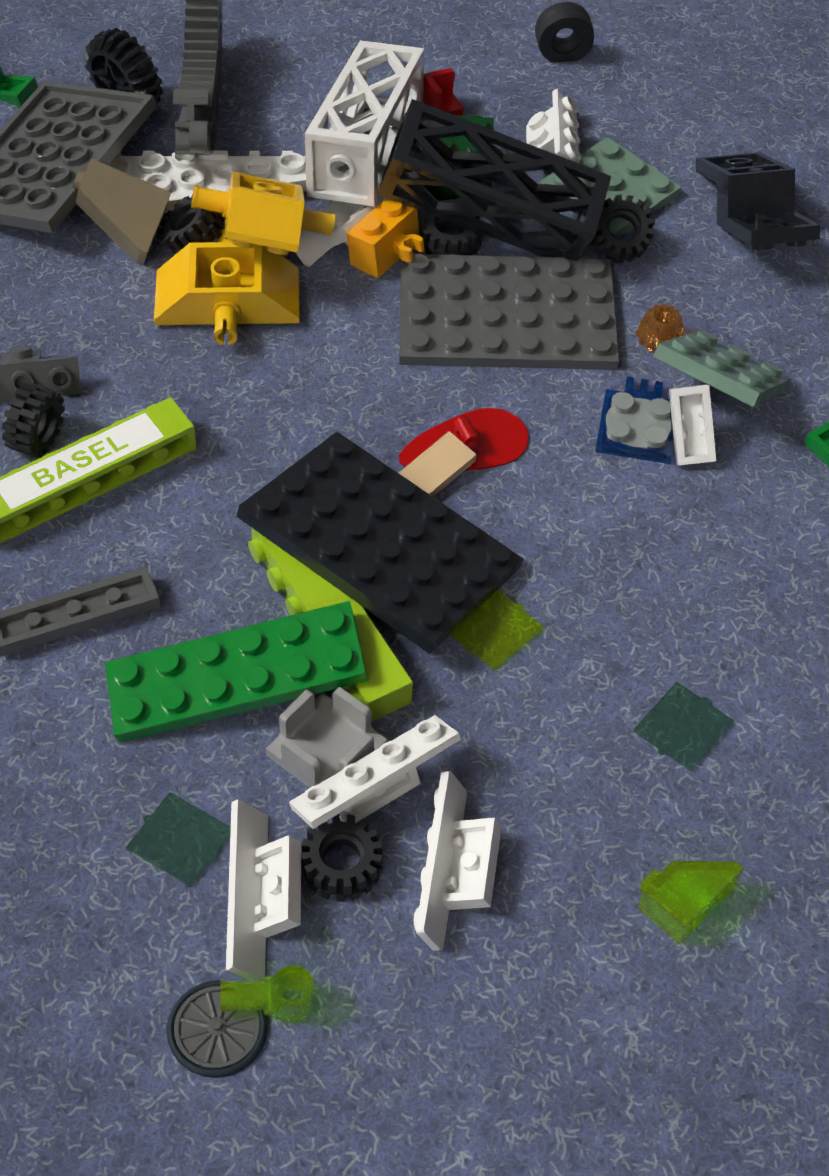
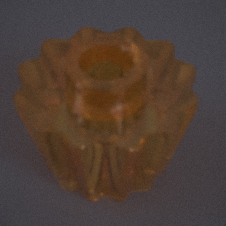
(659, 325)

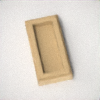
(439, 464)

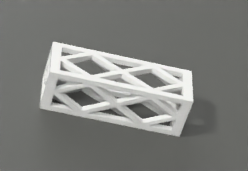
(346, 142)

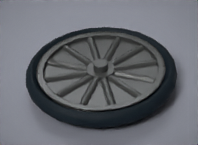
(213, 1040)

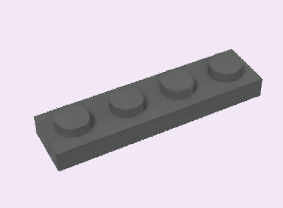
(77, 610)

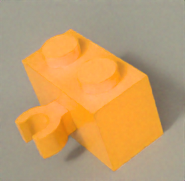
(384, 238)

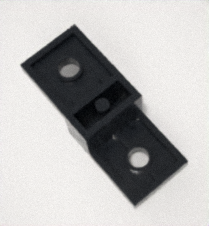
(757, 200)

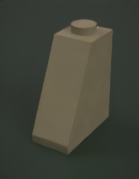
(122, 206)

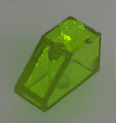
(686, 894)

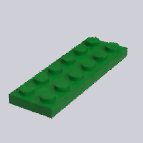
(234, 671)

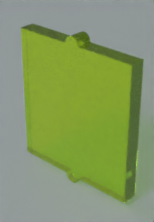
(496, 630)

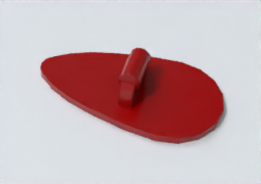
(489, 432)

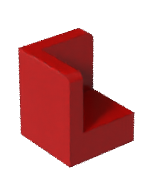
(439, 91)

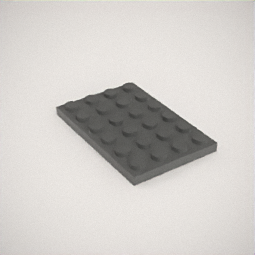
(53, 139)
(507, 312)

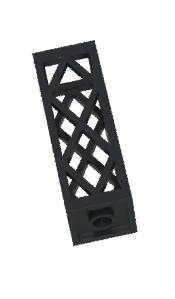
(460, 169)

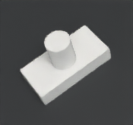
(692, 424)

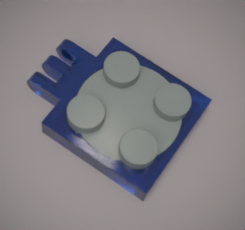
(636, 423)

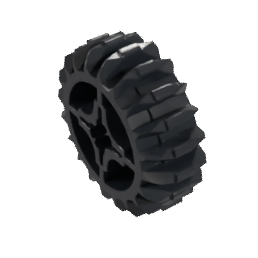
(121, 64)

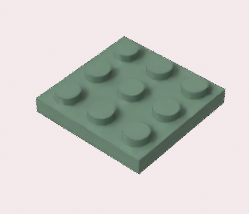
(628, 177)
(723, 367)

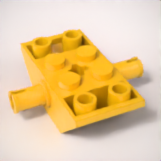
(263, 212)
(226, 288)

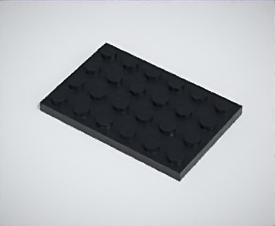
(381, 540)

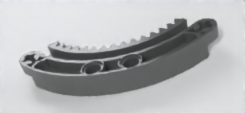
(200, 79)

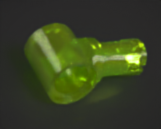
(267, 994)

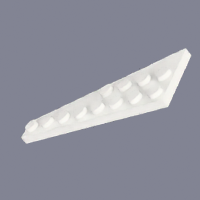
(213, 171)

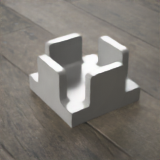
(323, 736)

